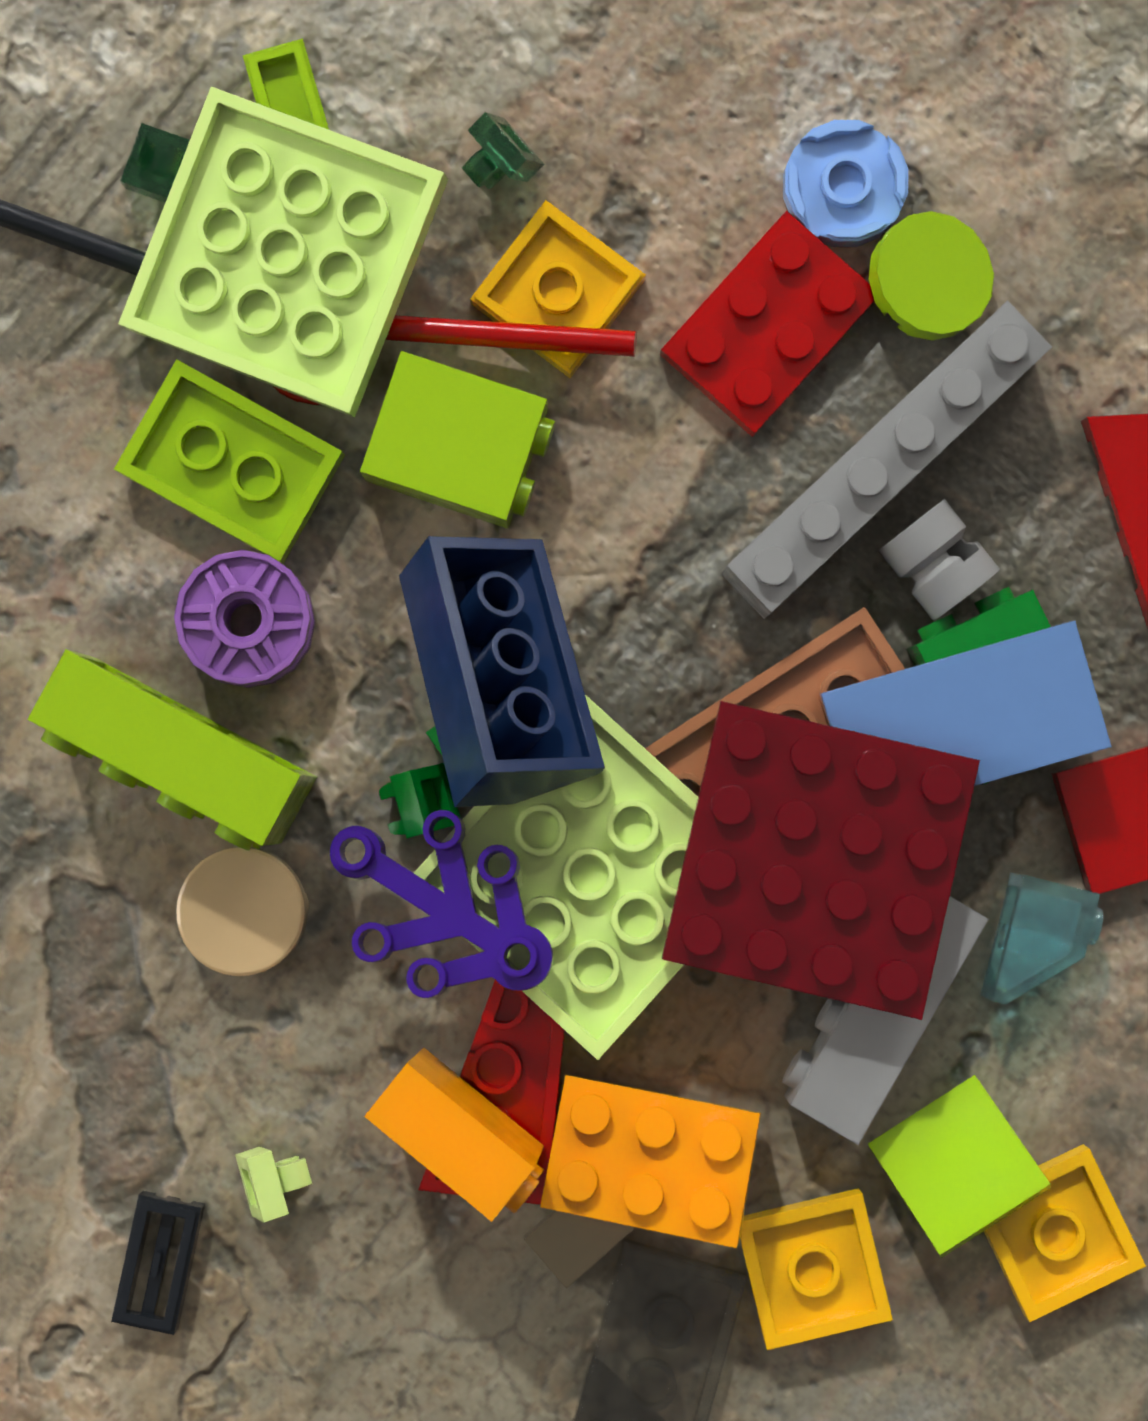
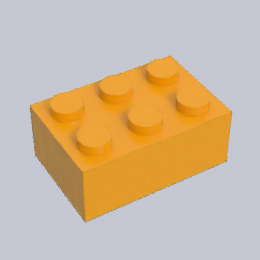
(651, 1160)

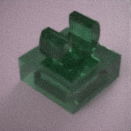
(501, 153)
(154, 162)

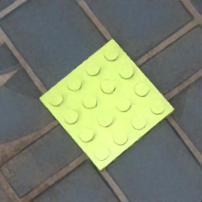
(283, 251)
(594, 880)

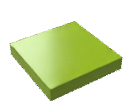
(959, 1166)

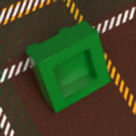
(417, 796)

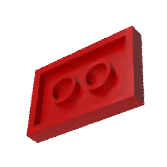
(769, 324)

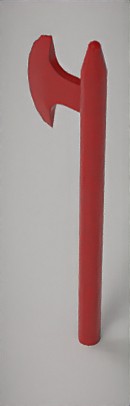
(506, 336)

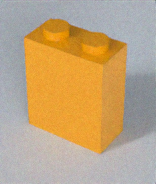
(459, 1135)

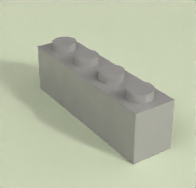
(867, 1048)

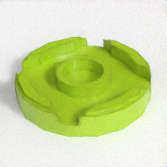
(931, 275)

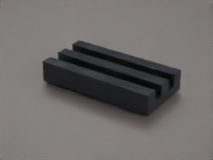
(170, 1209)

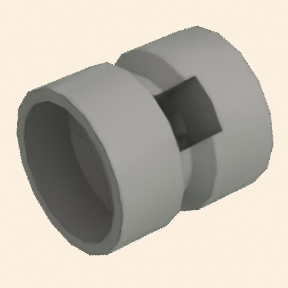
(939, 560)

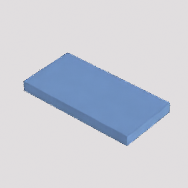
(999, 703)

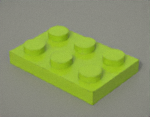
(229, 461)

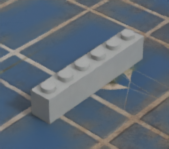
(885, 459)

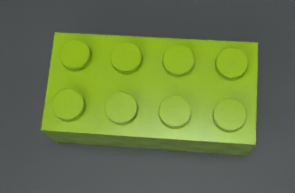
(172, 748)

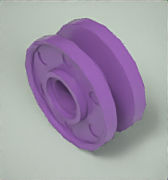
(206, 611)

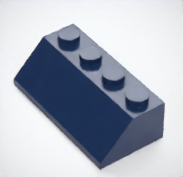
(498, 669)

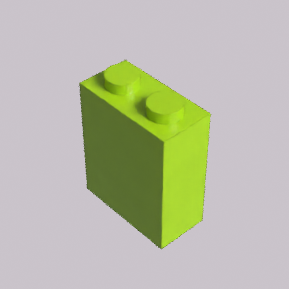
(457, 440)

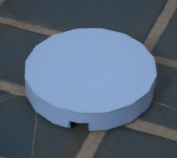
(846, 183)

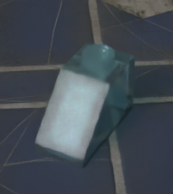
(1039, 935)

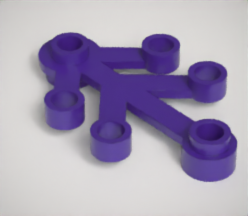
(450, 911)

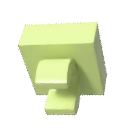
(267, 1181)

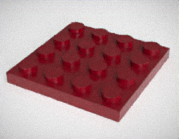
(820, 860)

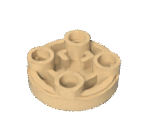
(241, 911)

